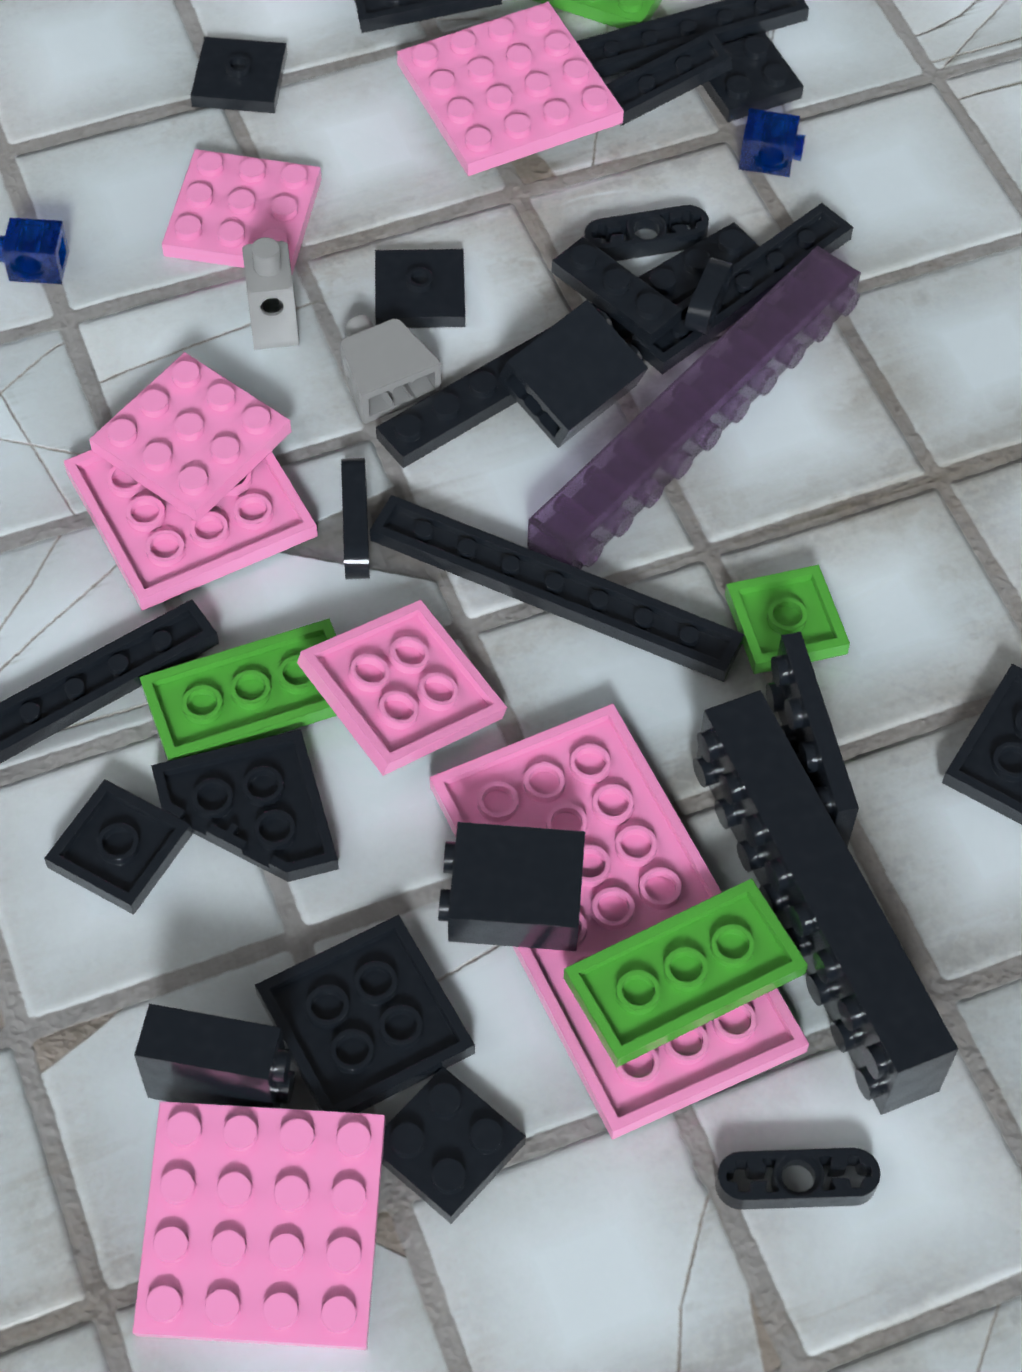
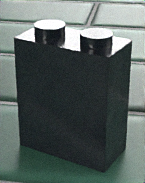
(573, 373)
(513, 886)
(213, 1060)

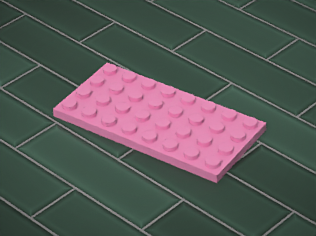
(633, 877)

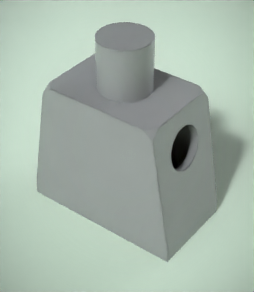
(268, 277)
(386, 367)

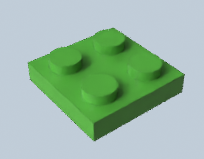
(786, 605)

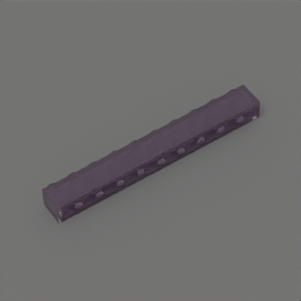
(694, 411)

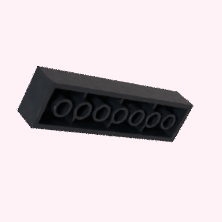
(823, 904)

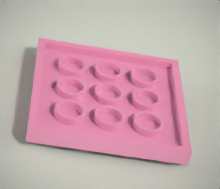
(509, 88)
(170, 552)
(261, 1226)

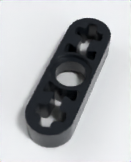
(675, 218)
(355, 518)
(839, 1192)

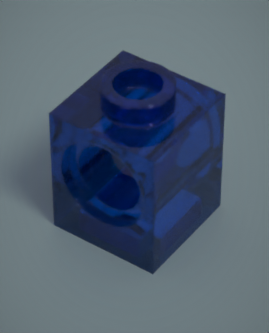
(771, 142)
(34, 250)

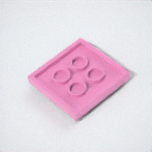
(237, 201)
(190, 436)
(401, 686)

